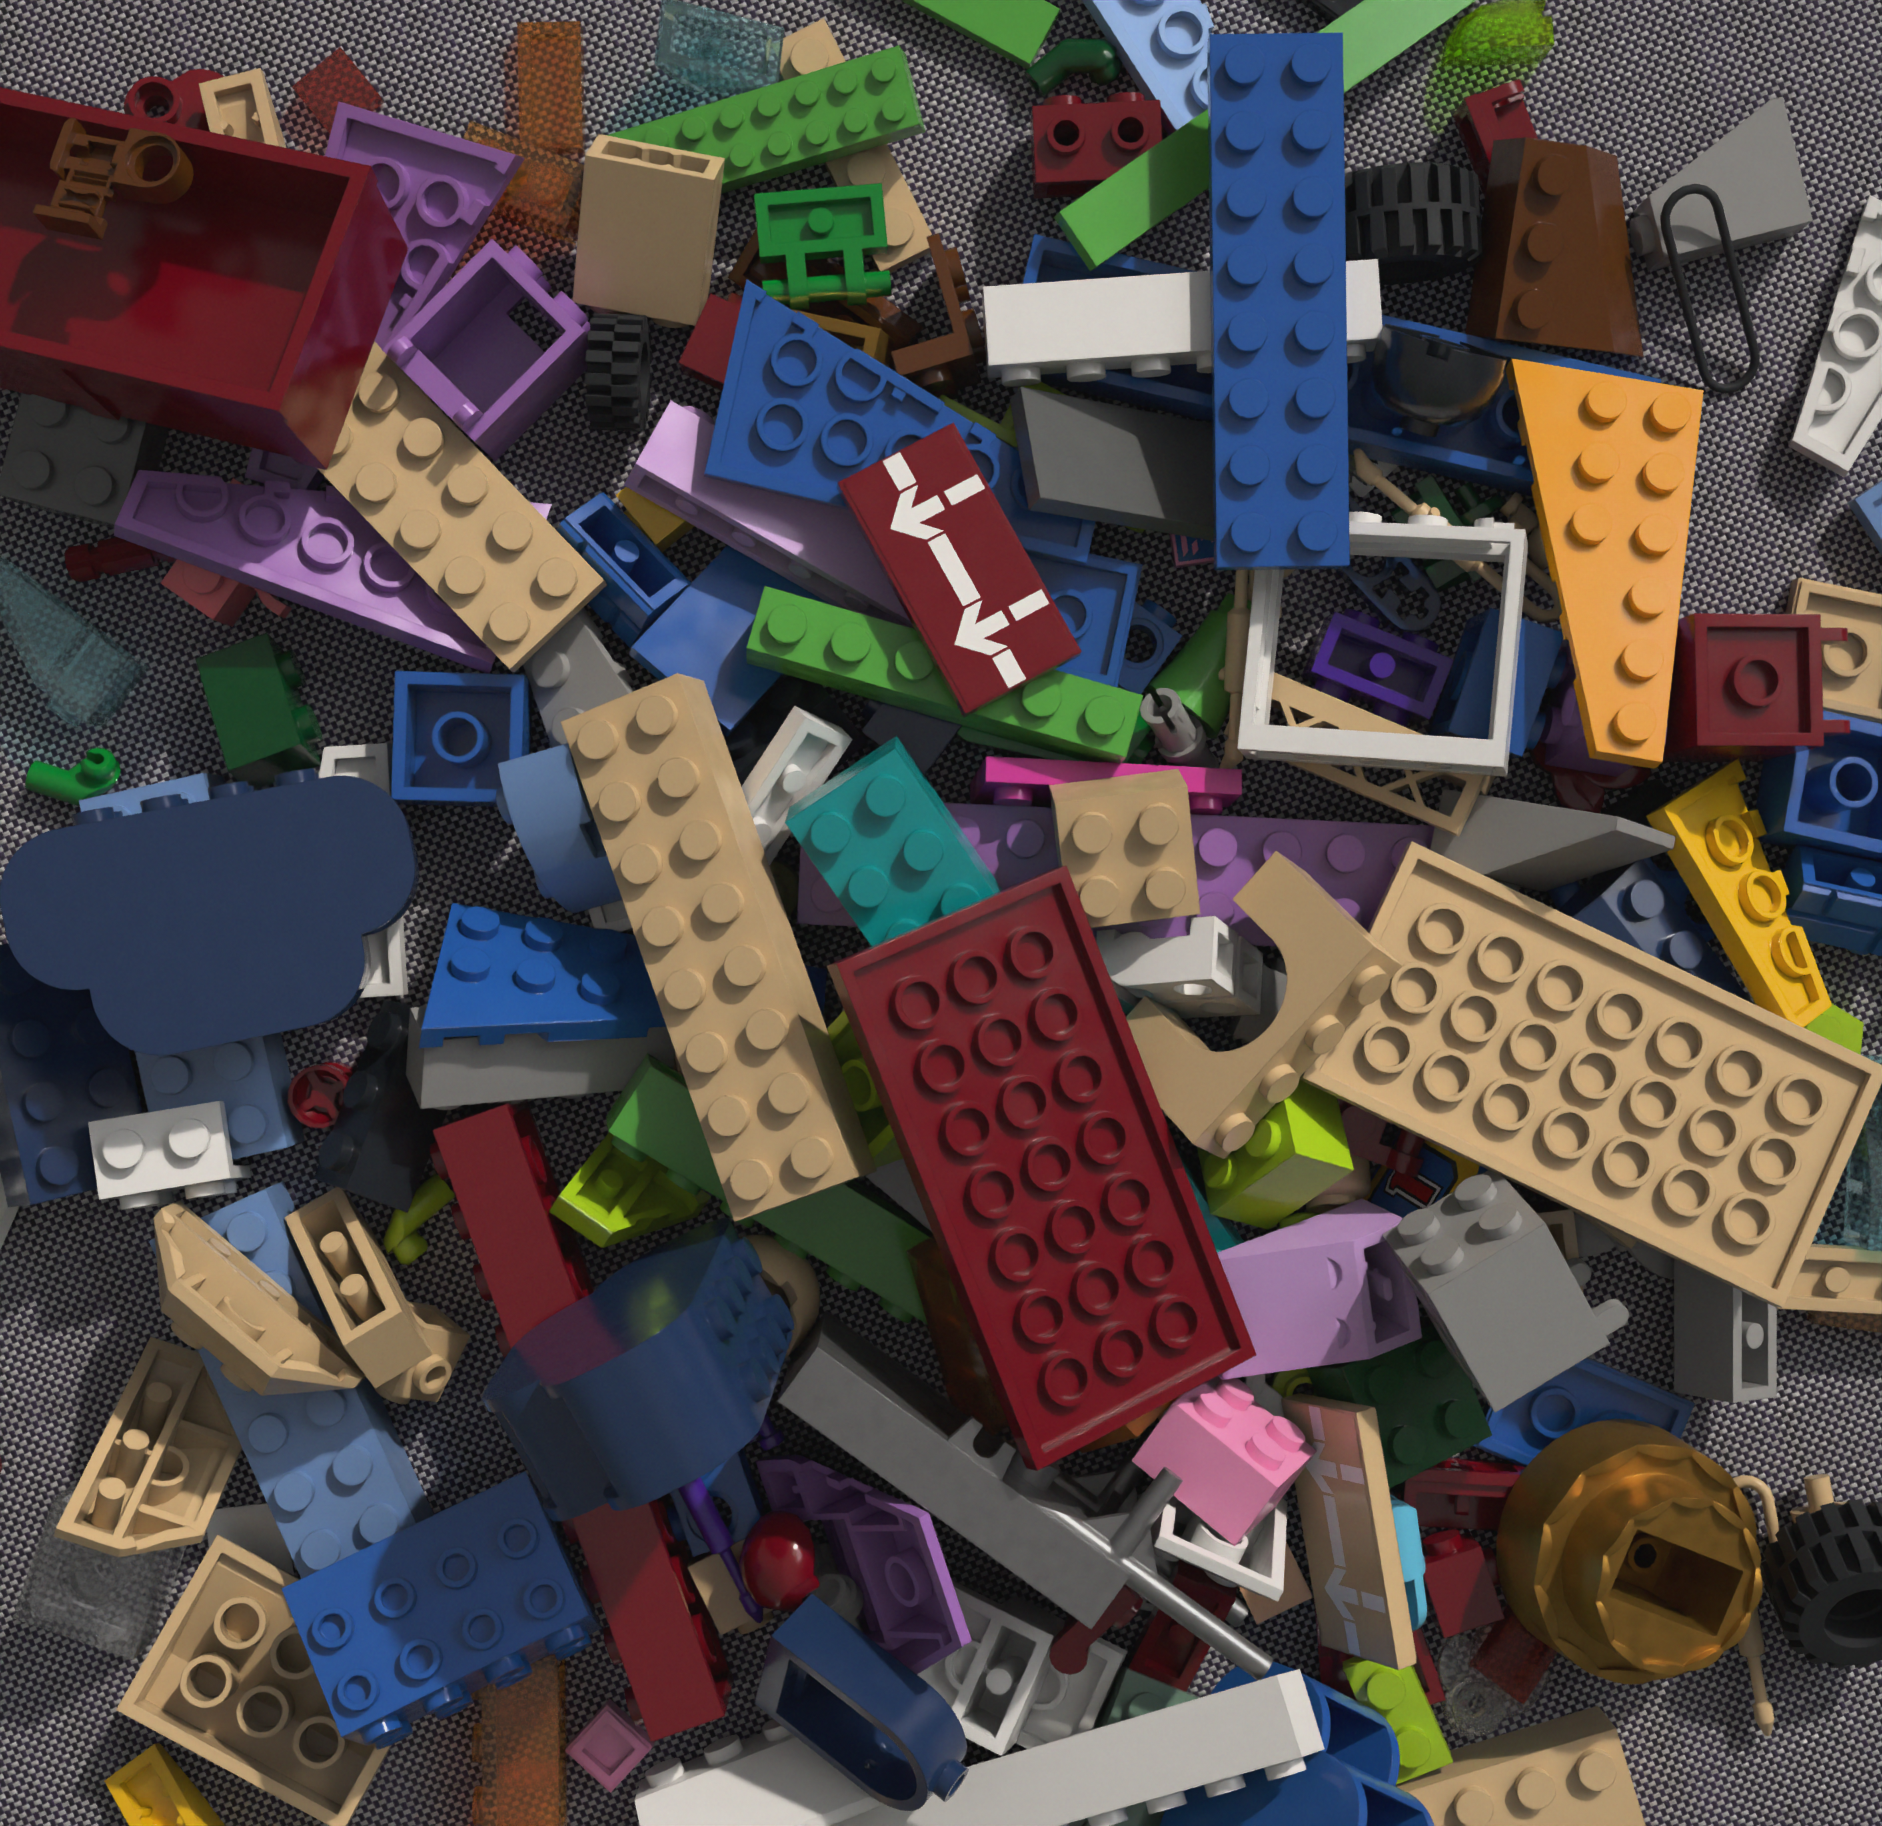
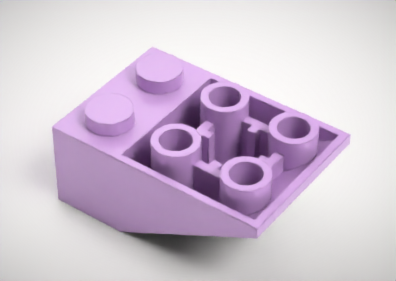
(1322, 1292)

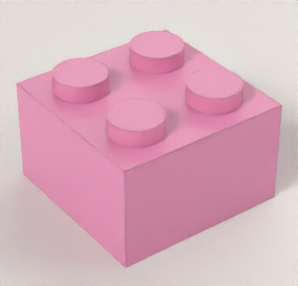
(1228, 1454)

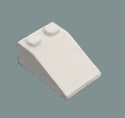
(1253, 1563)

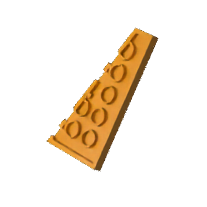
(1614, 522)

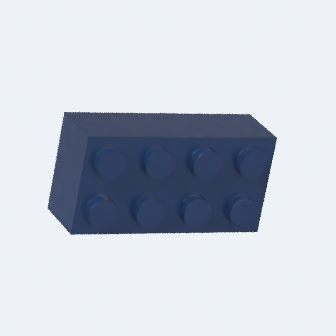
(53, 1080)

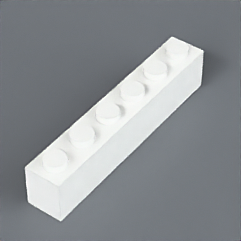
(1131, 324)

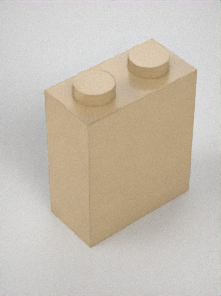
(647, 230)

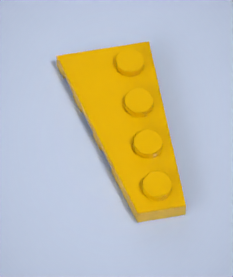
(1739, 894)

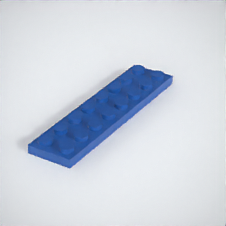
(1278, 301)

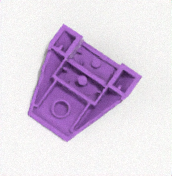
(885, 1550)

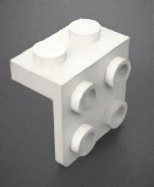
(162, 1152)

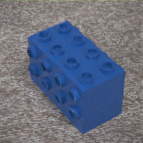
(441, 1613)

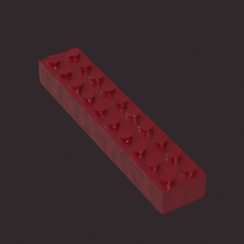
(632, 1557)

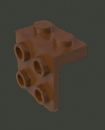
(950, 360)

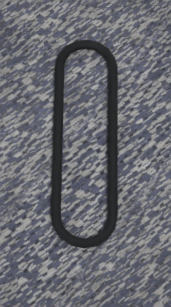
(1736, 282)

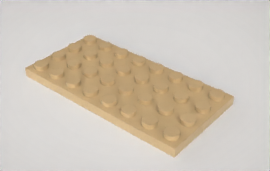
(1601, 1077)

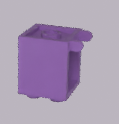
(480, 360)

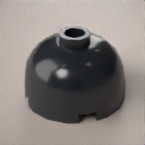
(1434, 379)

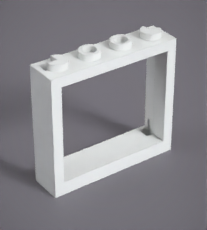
(1421, 538)

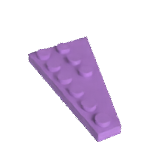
(301, 549)

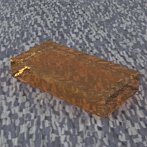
(551, 85)

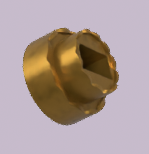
(1573, 1542)

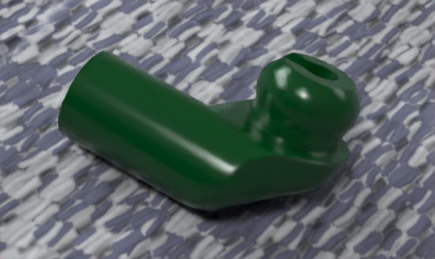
(1075, 57)

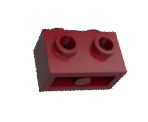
(1094, 140)

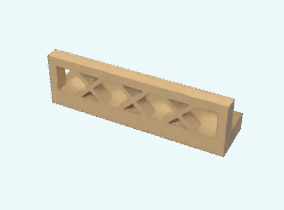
(1331, 713)

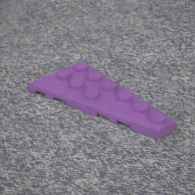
(439, 199)

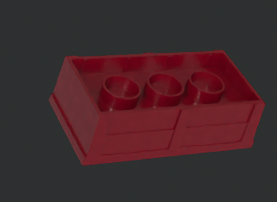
(204, 313)

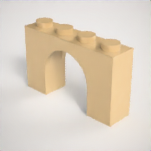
(1330, 978)

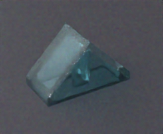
(716, 49)

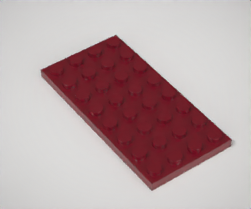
(1043, 1164)

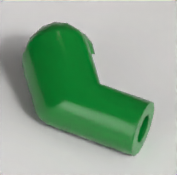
(83, 781)

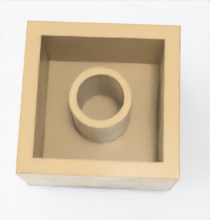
(1128, 846)

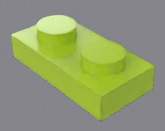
(1406, 1708)

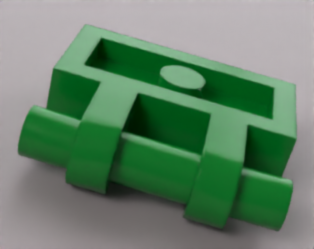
(823, 226)

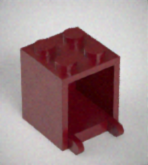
(1748, 687)

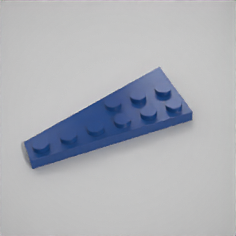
(814, 411)
(542, 978)

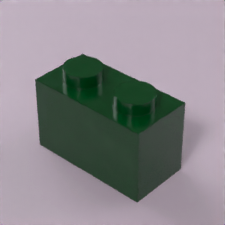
(260, 710)

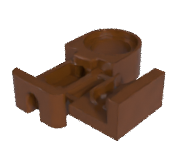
(107, 163)

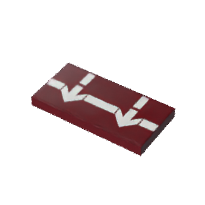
(958, 569)

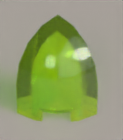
(1500, 35)

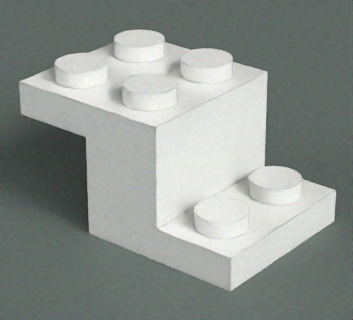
(1005, 1680)

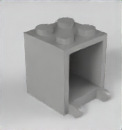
(1500, 1288)

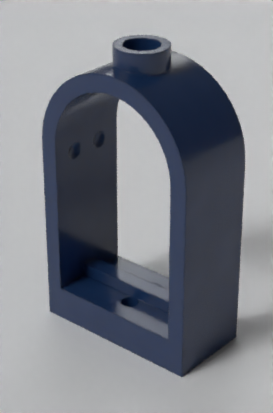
(861, 1709)

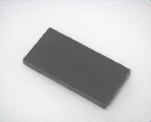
(1115, 463)

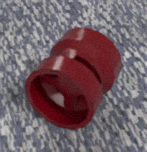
(313, 1099)

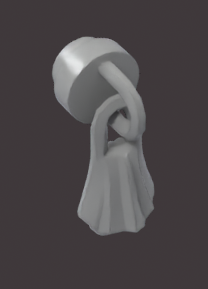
(836, 1589)

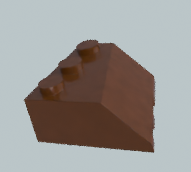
(1555, 251)

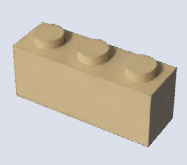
(358, 1287)

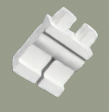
(1192, 974)

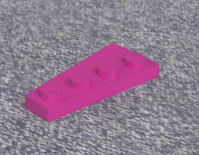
(1027, 781)

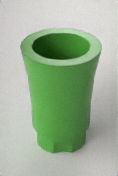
(1196, 671)

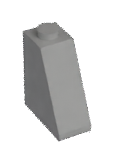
(1756, 181)

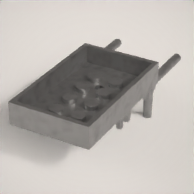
(1054, 1531)

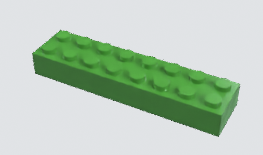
(797, 120)

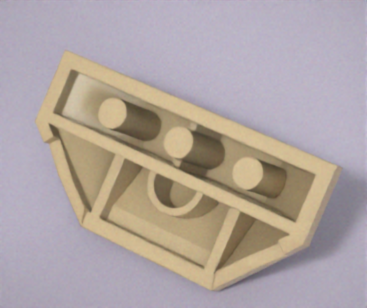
(242, 1313)
(156, 1461)

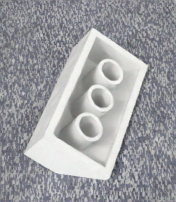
(750, 1783)

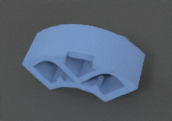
(557, 828)

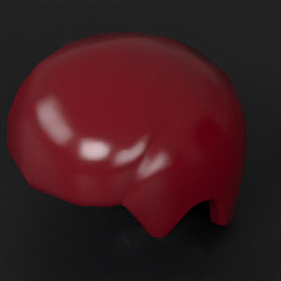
(778, 1561)

